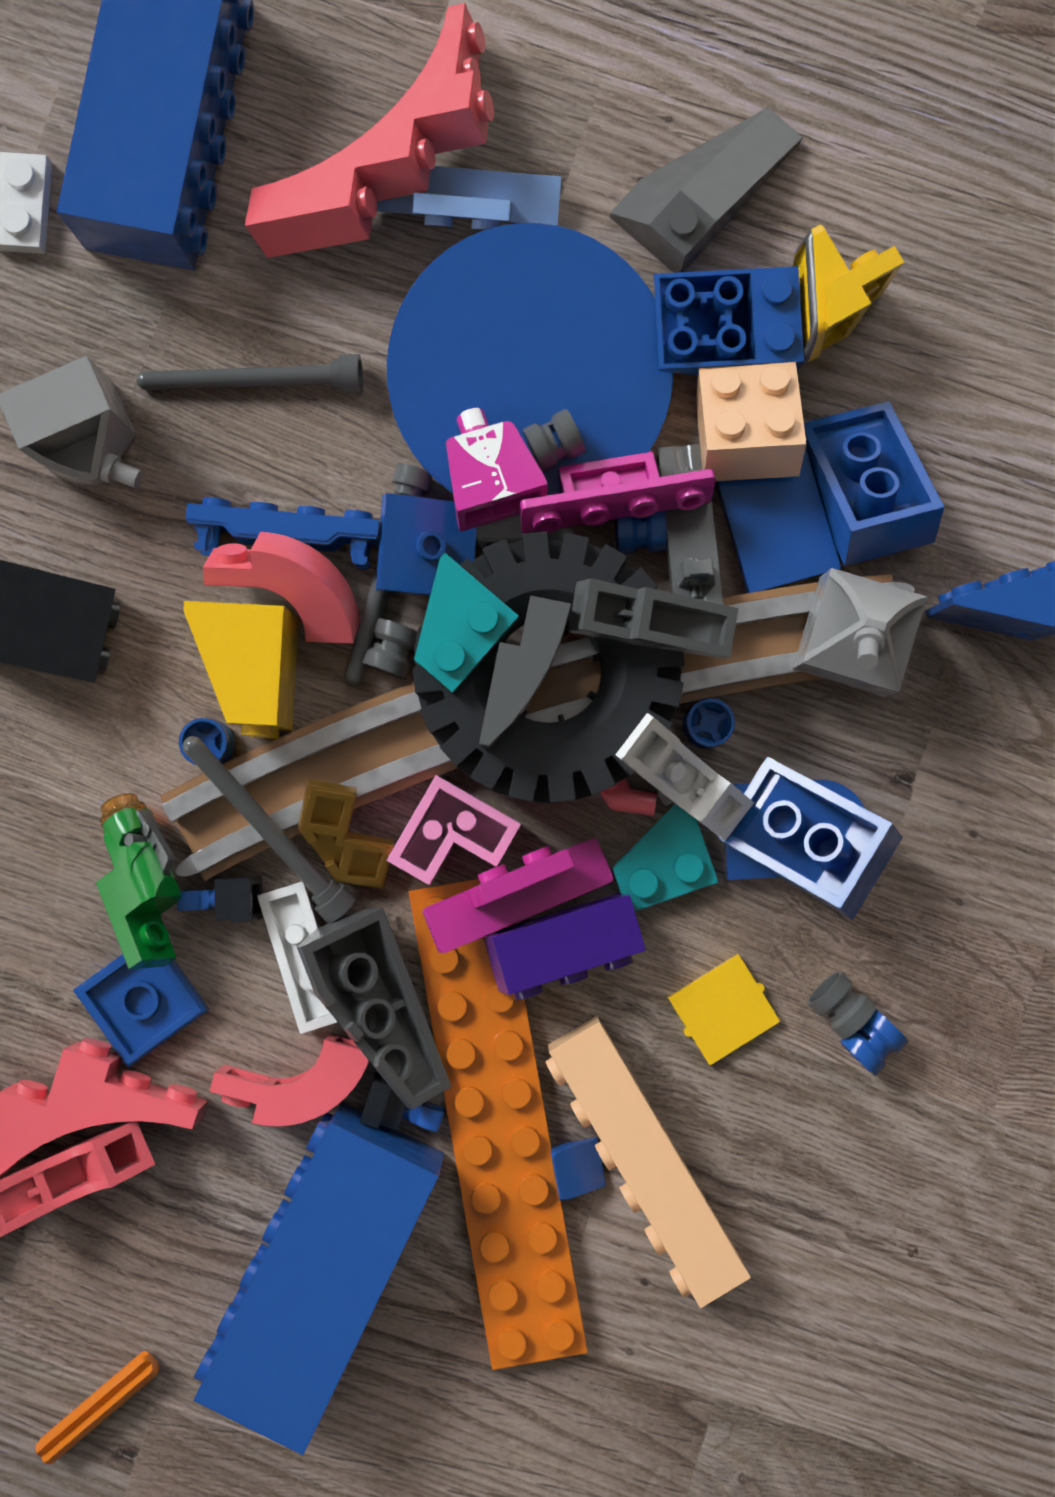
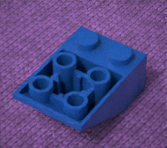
(728, 318)
(1013, 605)

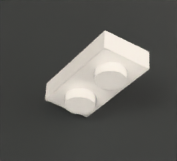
(24, 201)

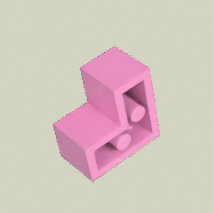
(446, 818)

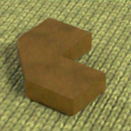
(325, 826)

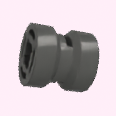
(544, 446)
(392, 649)
(842, 1005)

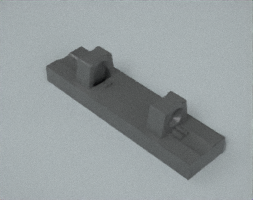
(690, 534)

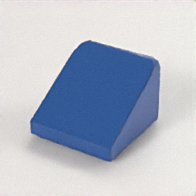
(577, 1168)

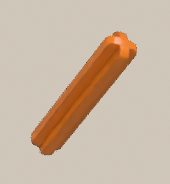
(97, 1407)

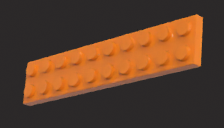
(500, 1151)

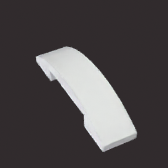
(684, 777)

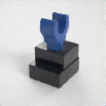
(232, 899)
(387, 1109)

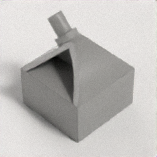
(73, 424)
(859, 632)

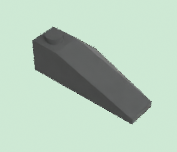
(696, 195)
(370, 994)

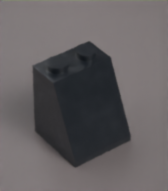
(54, 622)

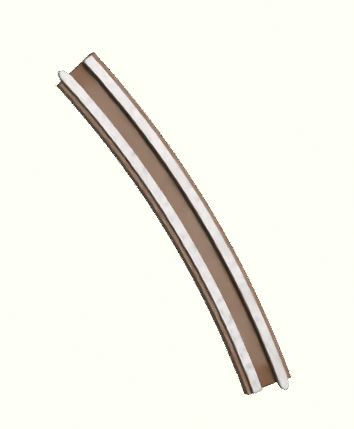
(388, 748)

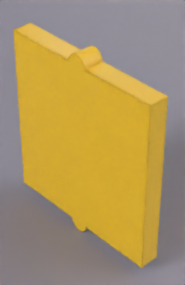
(723, 1009)

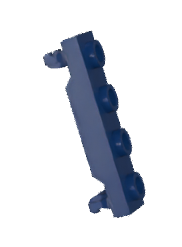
(307, 525)

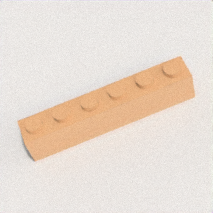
(647, 1161)

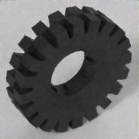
(566, 756)

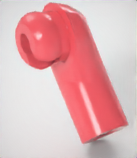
(624, 799)

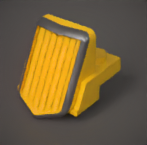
(834, 296)

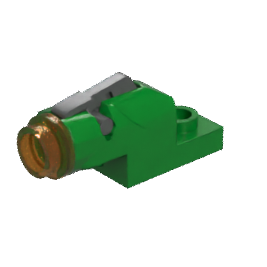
(140, 883)

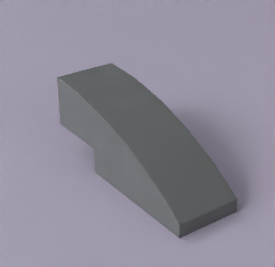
(652, 618)
(524, 667)

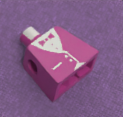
(490, 470)

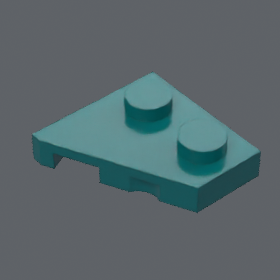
(459, 625)
(665, 861)

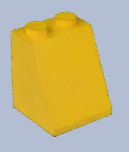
(249, 662)

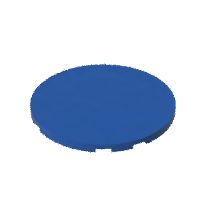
(525, 329)

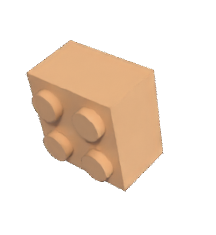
(750, 421)

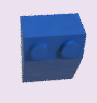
(871, 484)
(814, 838)

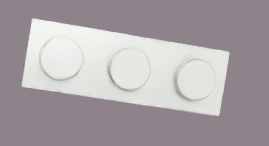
(289, 922)

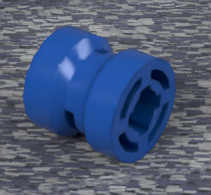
(641, 533)
(715, 720)
(208, 731)
(874, 1042)

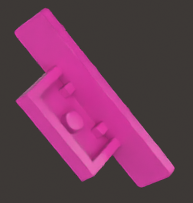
(614, 490)
(517, 895)

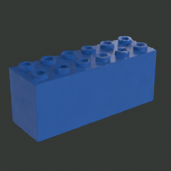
(153, 127)
(318, 1278)

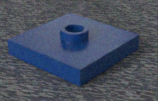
(414, 539)

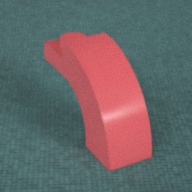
(296, 574)
(297, 1097)
(72, 1173)

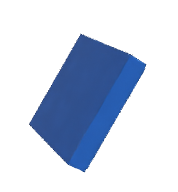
(140, 1006)

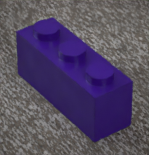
(564, 945)

